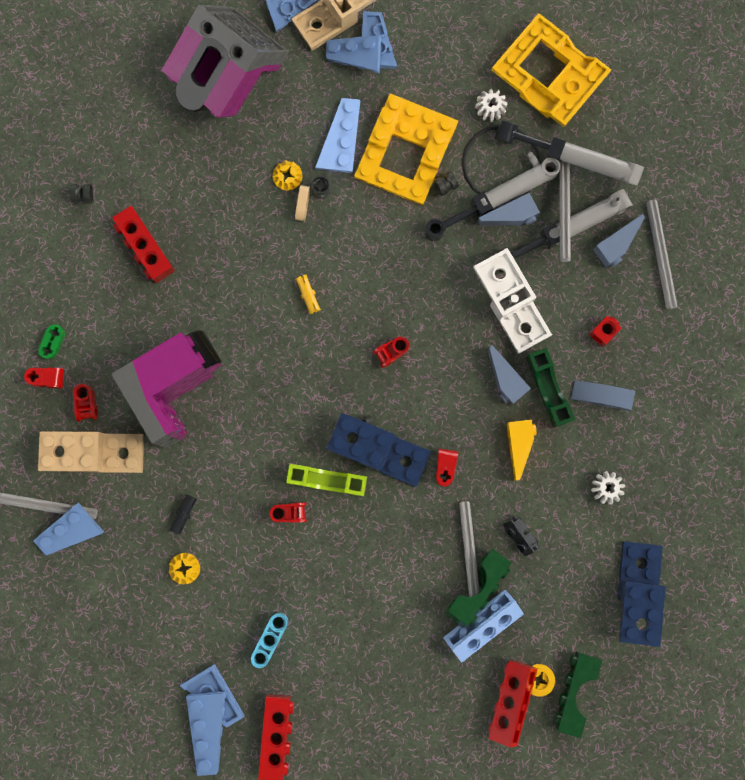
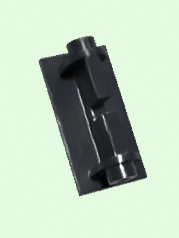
(525, 543)

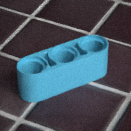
(262, 646)

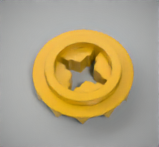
(291, 182)
(188, 560)
(548, 676)

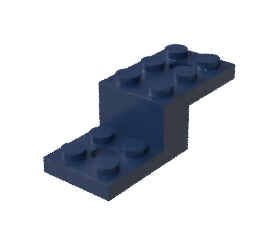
(378, 449)
(641, 594)

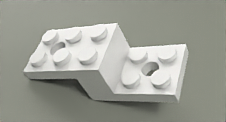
(512, 300)

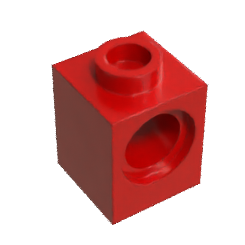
(598, 334)

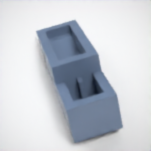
(603, 395)

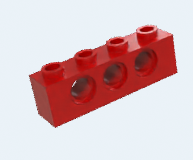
(123, 222)
(521, 696)
(268, 769)

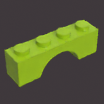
(326, 480)

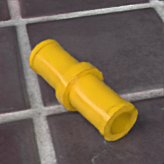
(308, 294)

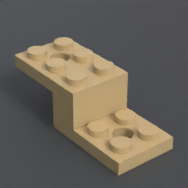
(332, 14)
(91, 452)

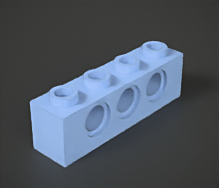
(490, 621)

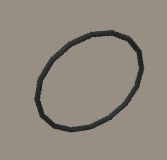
(470, 143)

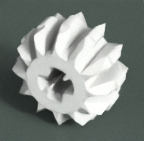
(496, 110)
(615, 489)

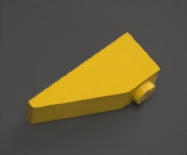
(520, 442)

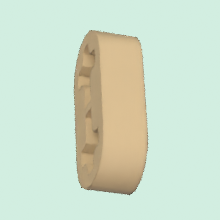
(302, 203)

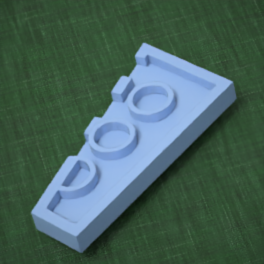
(341, 140)

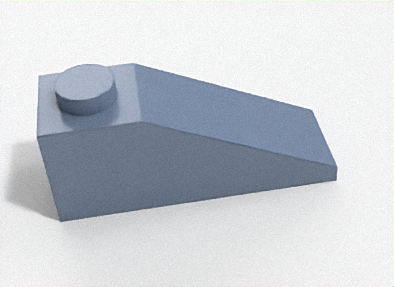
(512, 214)
(616, 245)
(507, 380)

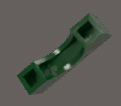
(552, 397)
(492, 569)
(583, 670)

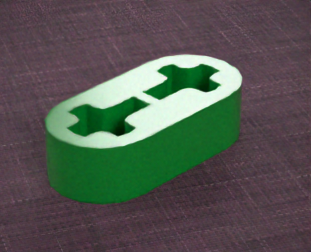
(47, 340)

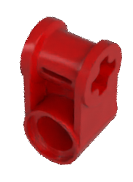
(390, 351)
(47, 377)
(84, 404)
(446, 463)
(290, 512)

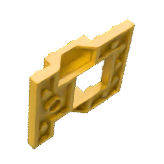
(570, 87)
(416, 126)

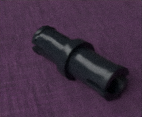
(183, 514)

